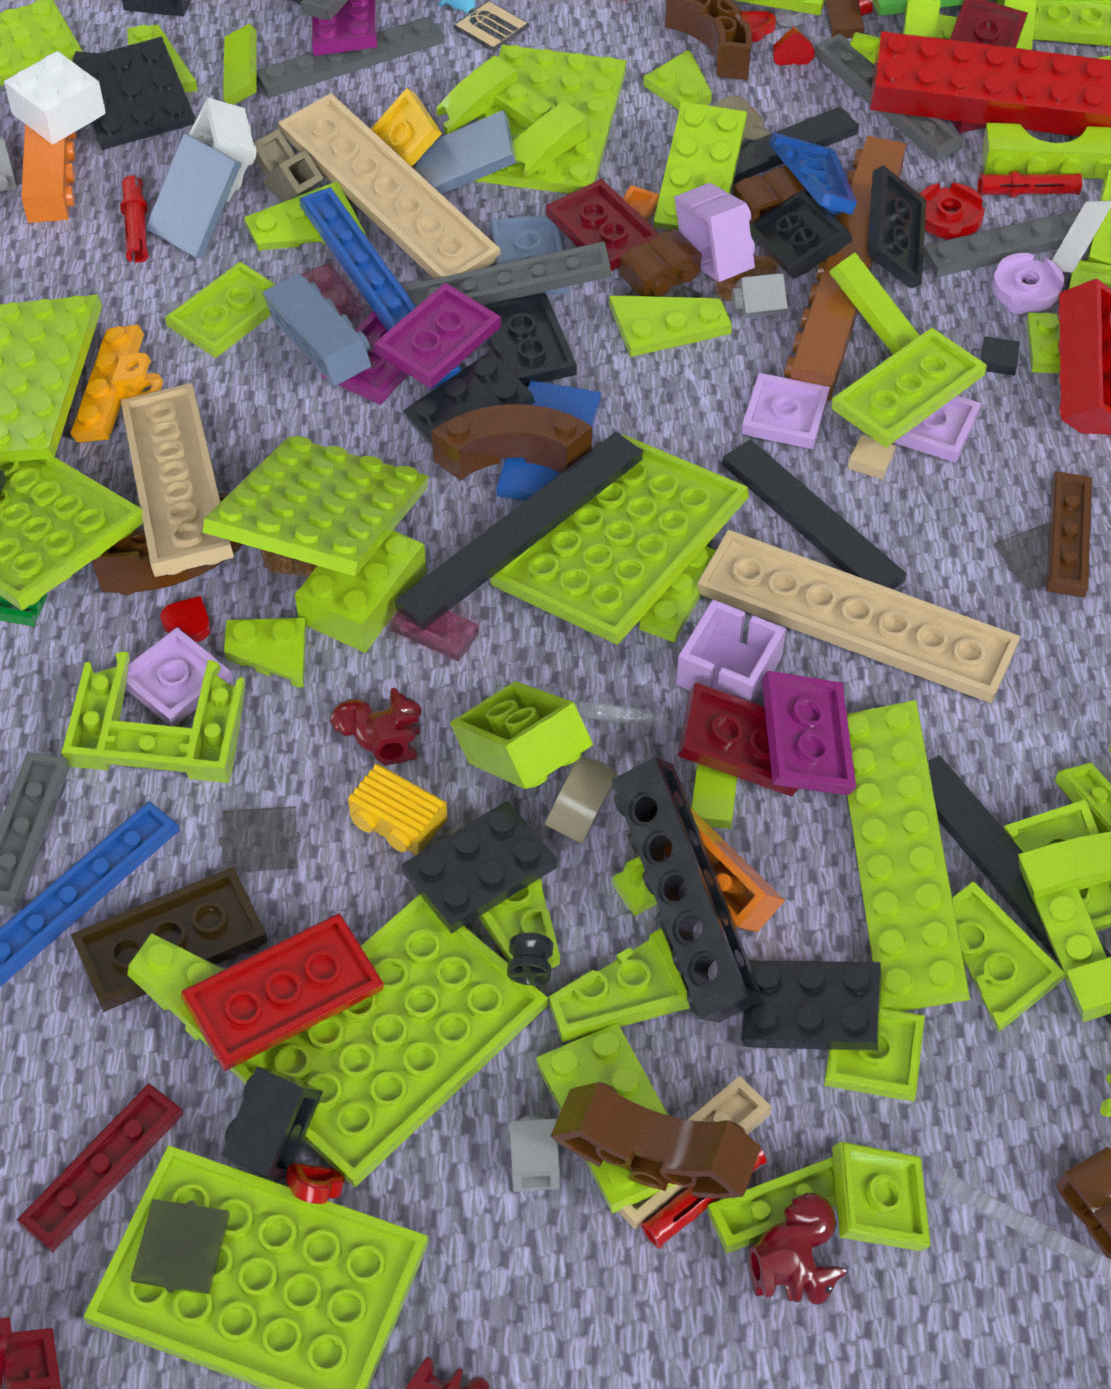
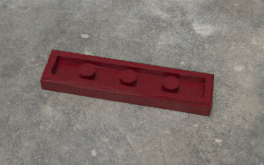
(100, 1167)

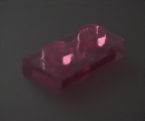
(334, 287)
(447, 635)

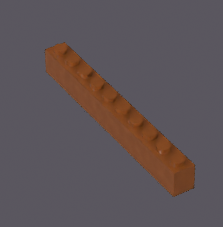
(833, 315)

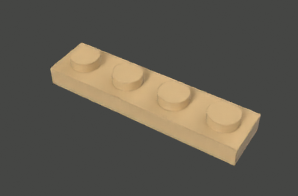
(734, 1103)

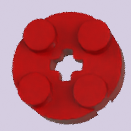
(956, 224)

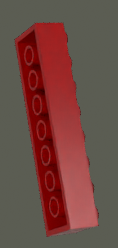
(990, 84)

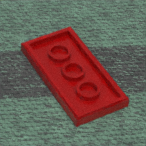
(281, 991)

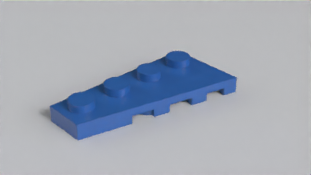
(817, 171)

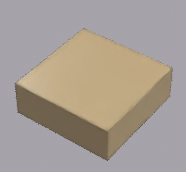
(871, 457)

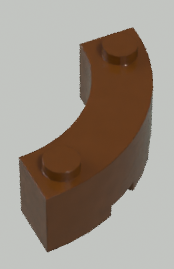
(719, 28)
(509, 431)
(128, 569)
(654, 1146)

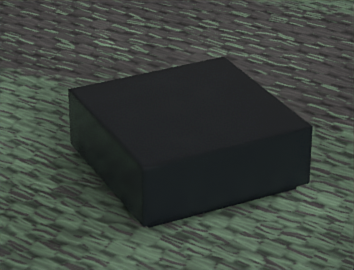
(1000, 355)

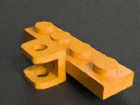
(112, 380)

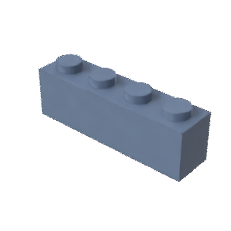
(318, 329)

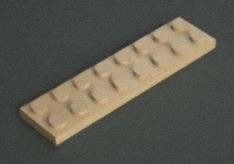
(388, 189)
(173, 479)
(859, 615)

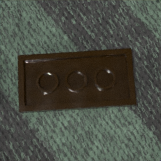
(203, 918)

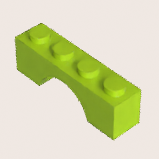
(1013, 149)

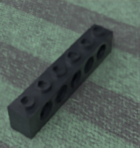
(735, 984)

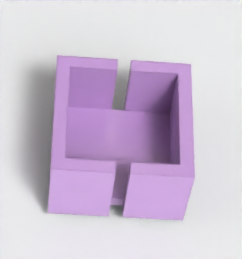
(718, 229)
(721, 660)

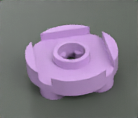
(1021, 297)

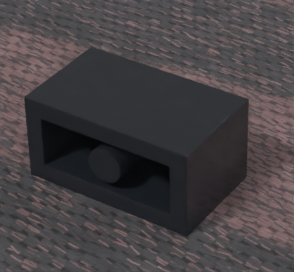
(271, 1122)

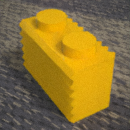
(397, 810)

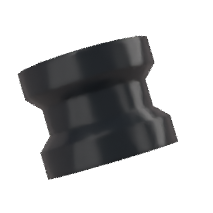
(530, 959)

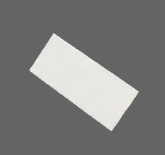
(1080, 235)

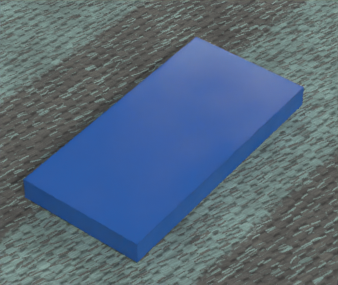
(523, 479)

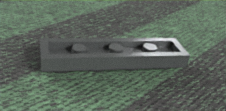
(27, 821)

